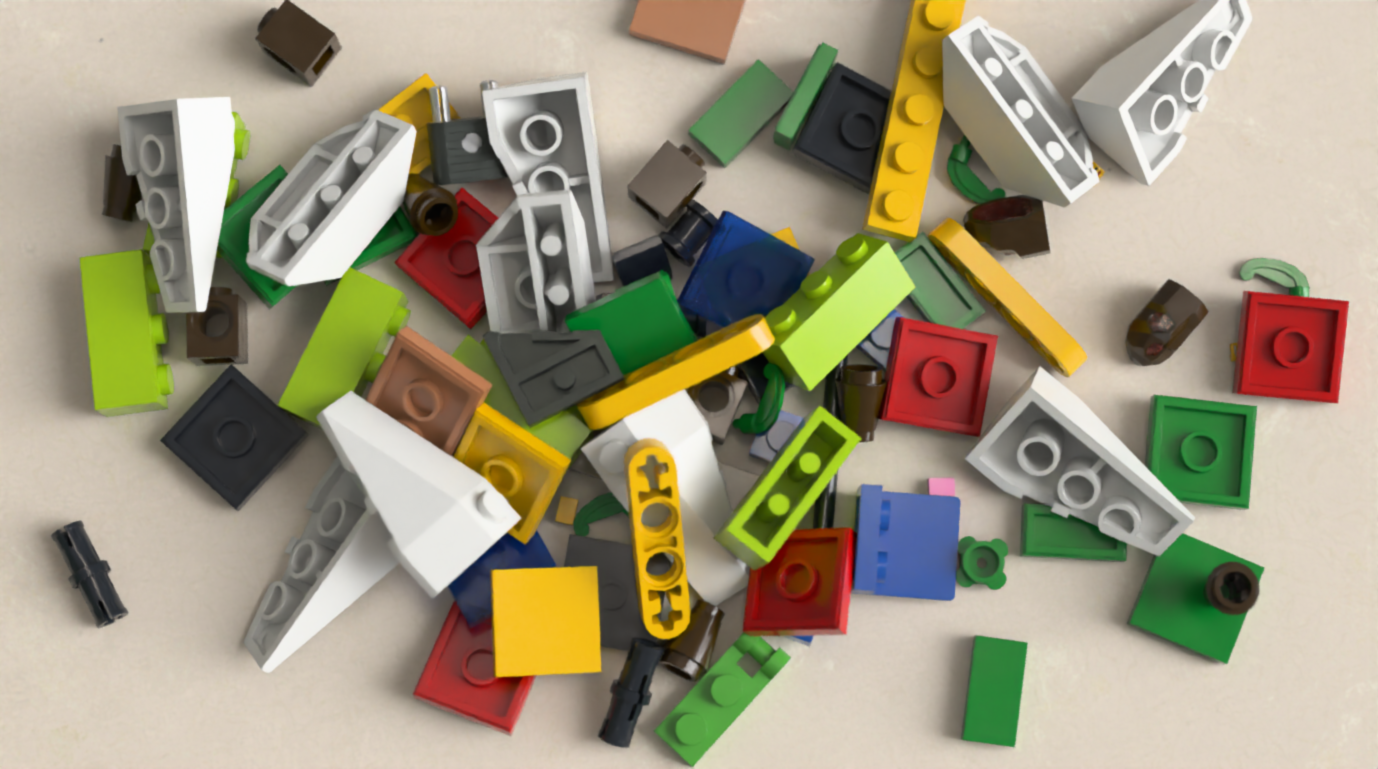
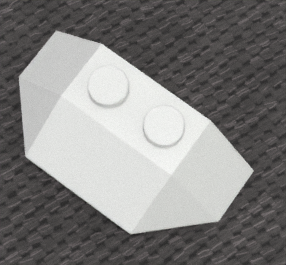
(1015, 115)
(333, 202)
(536, 264)

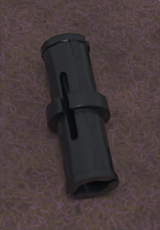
(89, 574)
(630, 692)

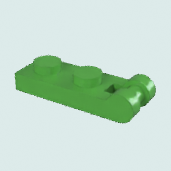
(719, 698)

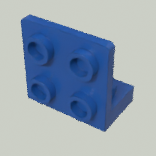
(905, 544)

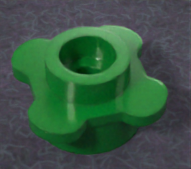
(992, 573)

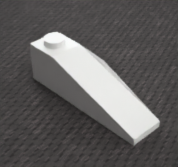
(1150, 89)
(549, 144)
(183, 171)
(1067, 458)
(701, 485)
(428, 500)
(327, 568)

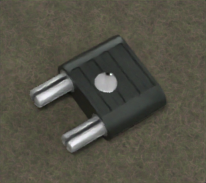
(460, 146)

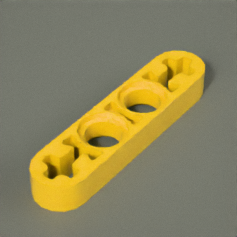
(1008, 297)
(677, 371)
(661, 538)

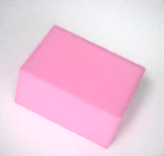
(941, 486)

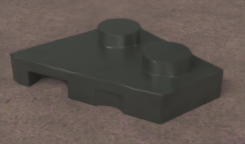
(553, 369)

